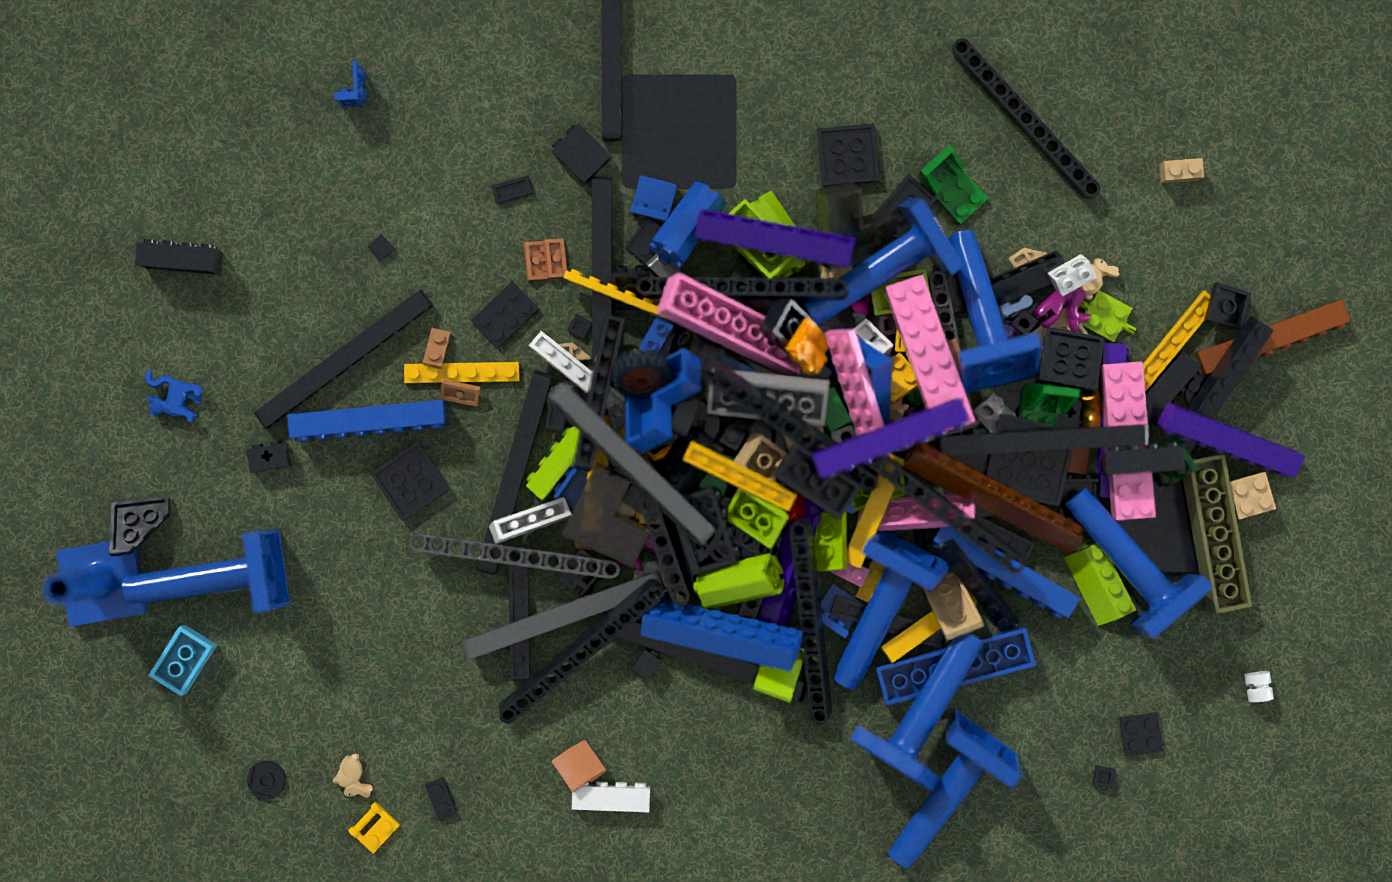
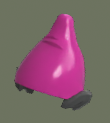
(855, 313)

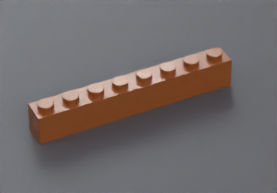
(1284, 333)

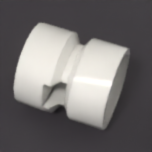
(1259, 686)

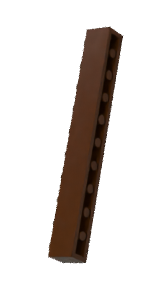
(993, 497)

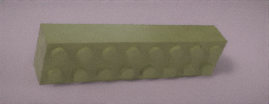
(1217, 535)

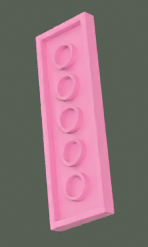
(854, 380)
(908, 514)

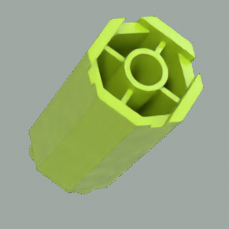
(773, 211)
(740, 581)

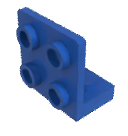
(345, 97)
(653, 198)
(572, 486)
(836, 623)

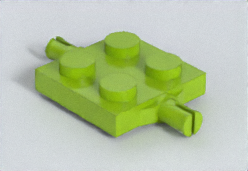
(1107, 316)

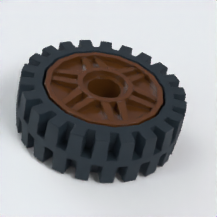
(641, 373)

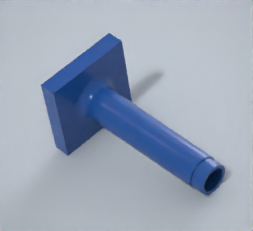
(921, 241)
(996, 357)
(904, 565)
(260, 571)
(92, 584)
(1164, 599)
(924, 713)
(977, 754)

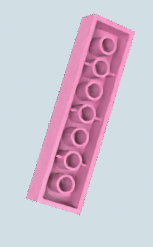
(722, 322)
(925, 344)
(1126, 405)

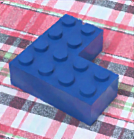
(879, 372)
(650, 418)

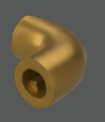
(1091, 408)

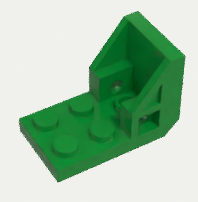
(951, 185)
(1045, 402)

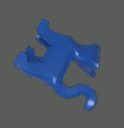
(176, 397)

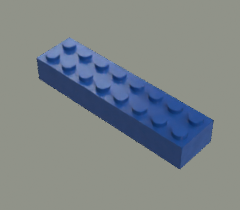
(368, 419)
(1027, 582)
(723, 634)
(998, 656)

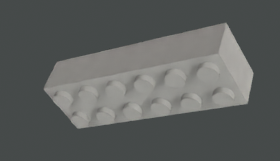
(801, 395)

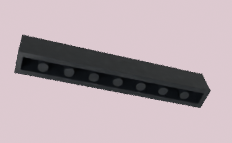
(1228, 373)
(599, 386)

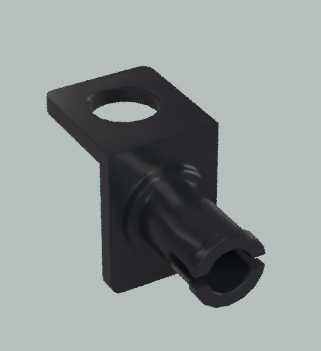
(1025, 319)

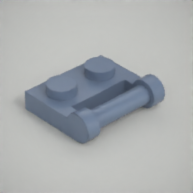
(1009, 311)

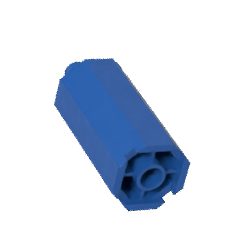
(677, 235)

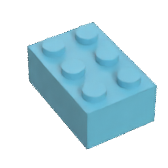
(182, 660)

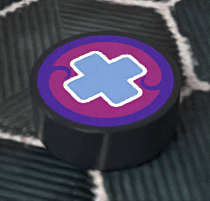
(1010, 331)

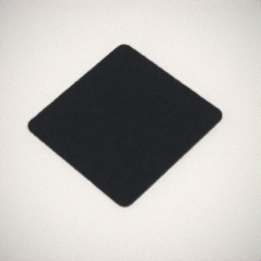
(679, 129)
(1169, 535)

